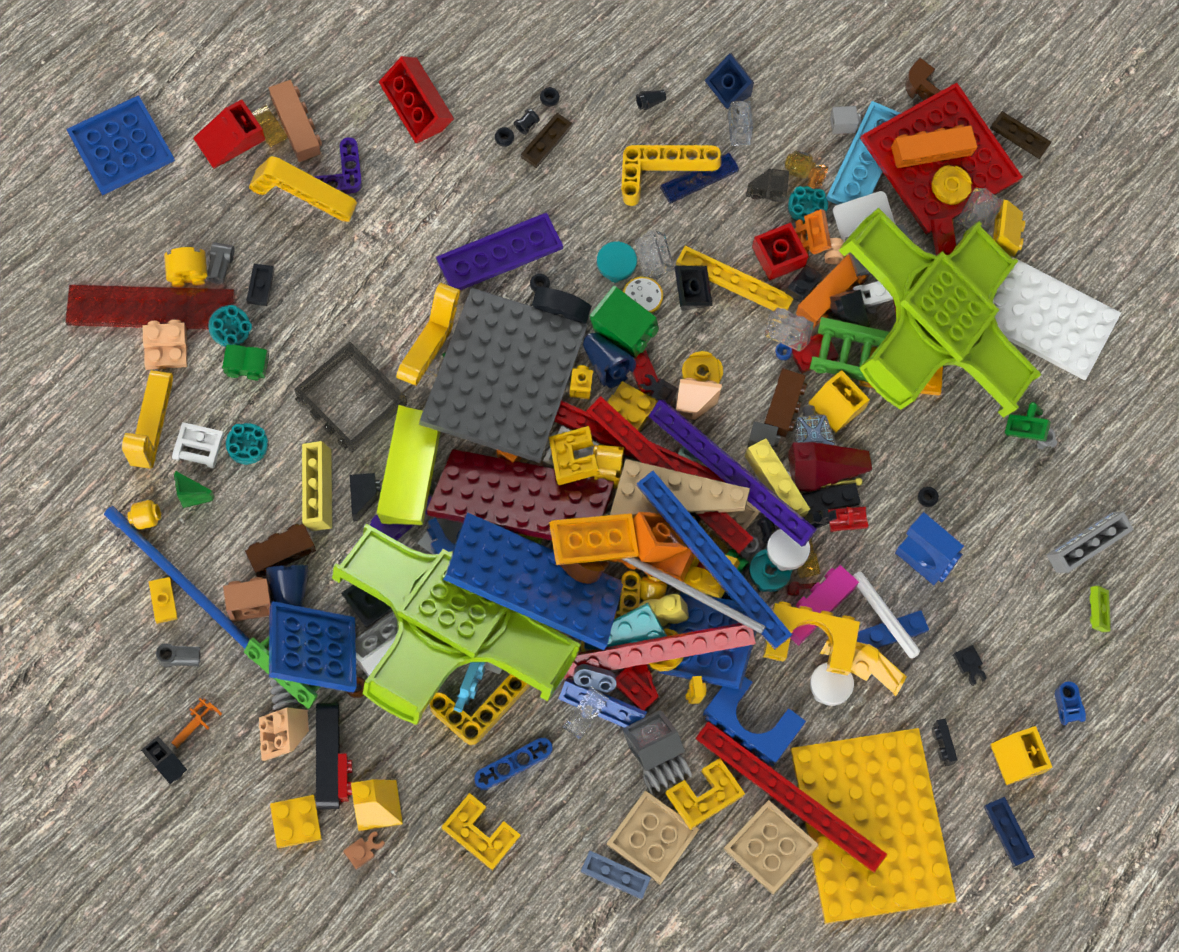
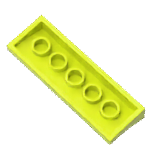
(408, 470)

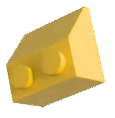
(1008, 228)

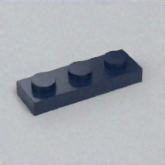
(1009, 831)

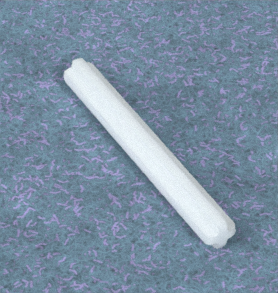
(886, 615)

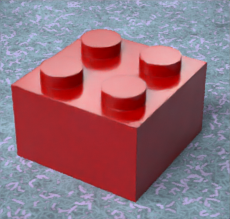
(779, 251)

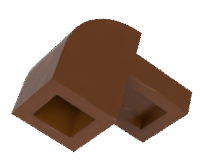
(918, 80)
(586, 572)

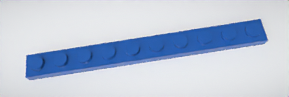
(713, 558)

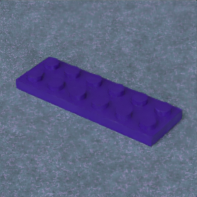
(499, 252)

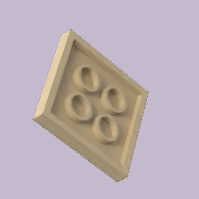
(652, 837)
(771, 847)

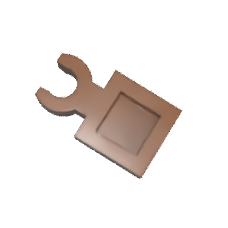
(360, 851)

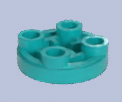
(806, 201)
(616, 261)
(229, 326)
(246, 443)

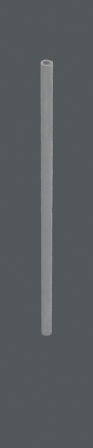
(696, 594)

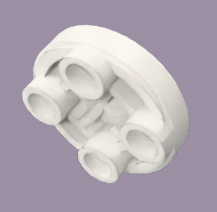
(786, 552)
(830, 687)

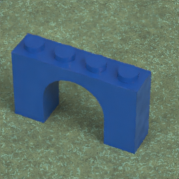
(930, 549)
(767, 745)

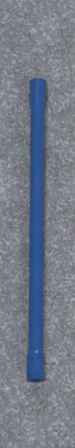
(122, 523)

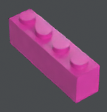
(825, 597)

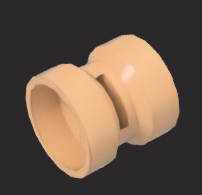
(832, 255)

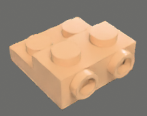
(165, 345)

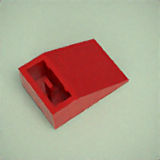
(229, 134)

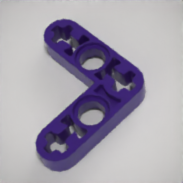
(344, 179)

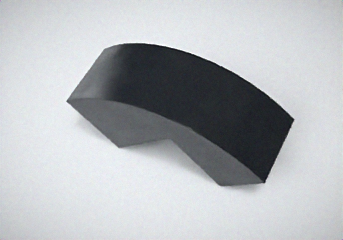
(563, 303)

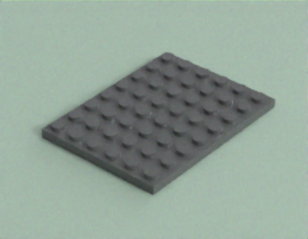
(504, 375)

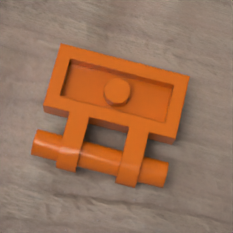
(816, 230)

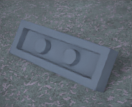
(615, 875)

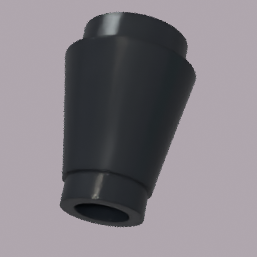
(649, 99)

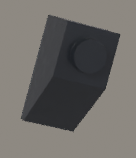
(850, 307)
(363, 493)
(164, 760)

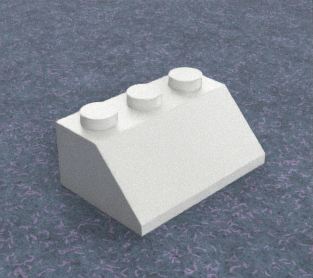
(375, 642)

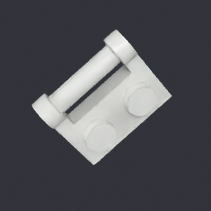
(198, 438)

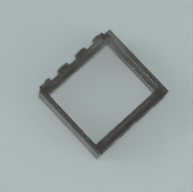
(350, 352)

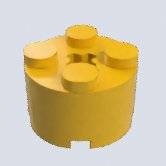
(185, 266)
(609, 462)

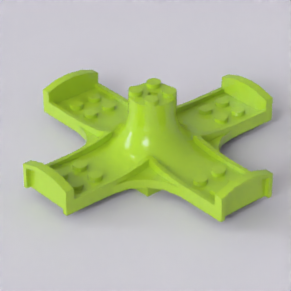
(940, 313)
(444, 628)

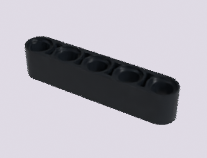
(327, 755)

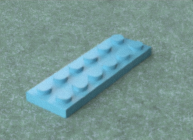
(859, 169)

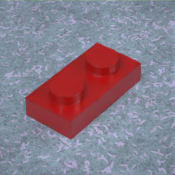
(943, 235)
(643, 367)
(344, 786)

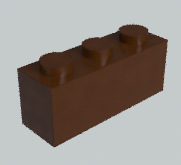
(786, 401)
(280, 549)

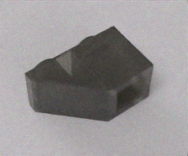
(769, 185)

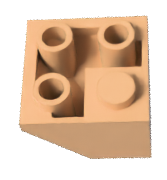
(696, 397)
(282, 731)

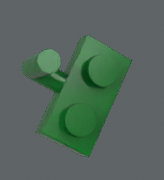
(1028, 426)

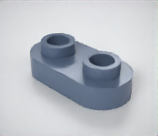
(595, 678)

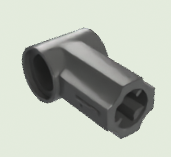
(220, 257)
(180, 655)

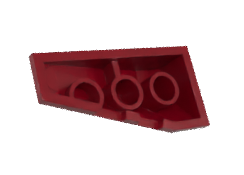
(821, 464)

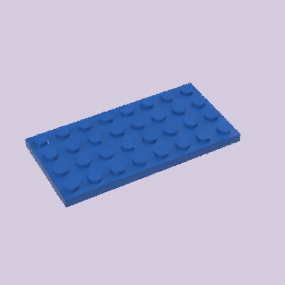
(529, 581)

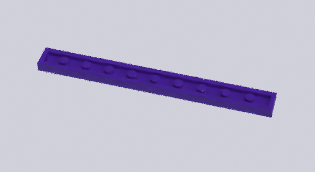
(732, 472)

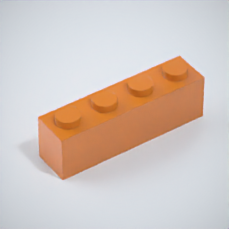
(934, 146)
(837, 281)

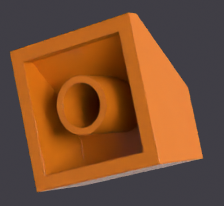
(656, 538)

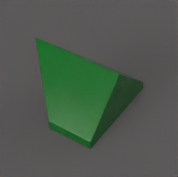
(190, 492)

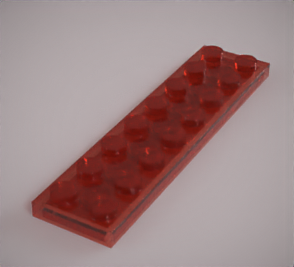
(139, 305)

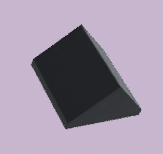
(693, 287)

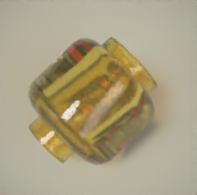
(799, 164)

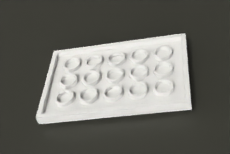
(1053, 319)

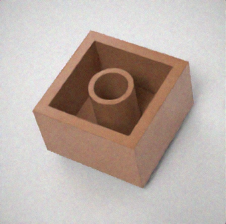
(247, 599)

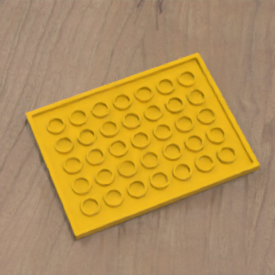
(887, 797)

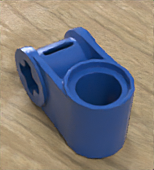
(1070, 708)

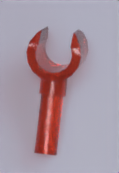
(794, 587)

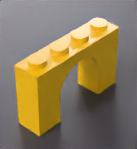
(840, 631)

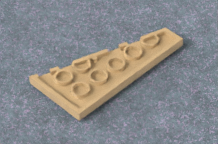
(693, 492)

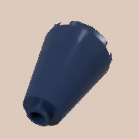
(608, 360)
(288, 583)

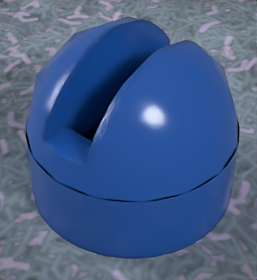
(780, 350)

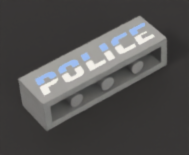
(1089, 542)

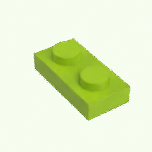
(1100, 609)

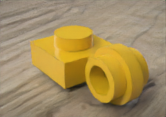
(696, 690)

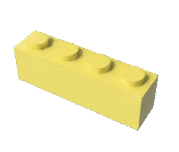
(774, 476)
(316, 486)

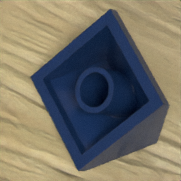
(730, 81)

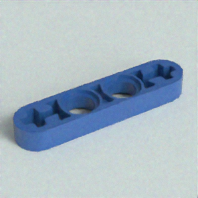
(511, 760)

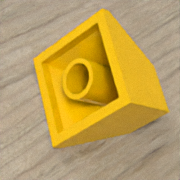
(376, 804)

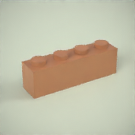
(294, 120)

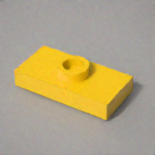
(163, 600)

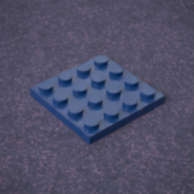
(120, 145)
(312, 647)
(718, 667)

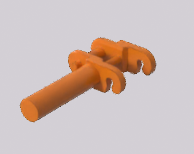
(183, 735)

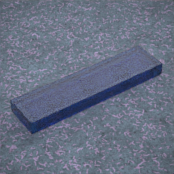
(697, 180)

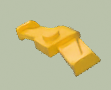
(870, 661)

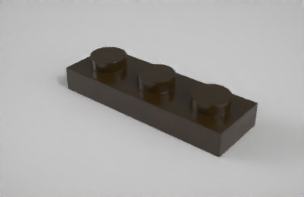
(1020, 135)
(546, 140)

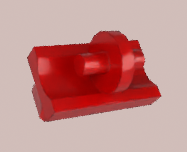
(849, 519)

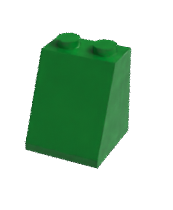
(624, 322)

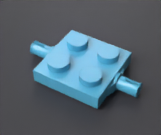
(469, 685)

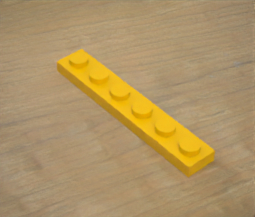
(736, 280)

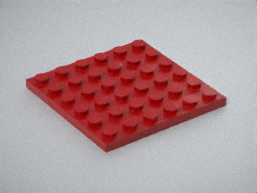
(987, 166)

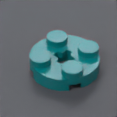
(764, 581)

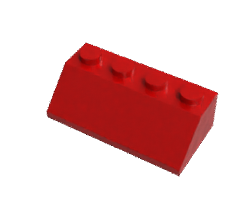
(415, 99)

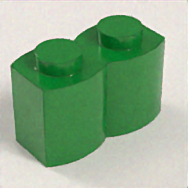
(245, 362)

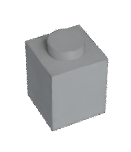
(844, 119)

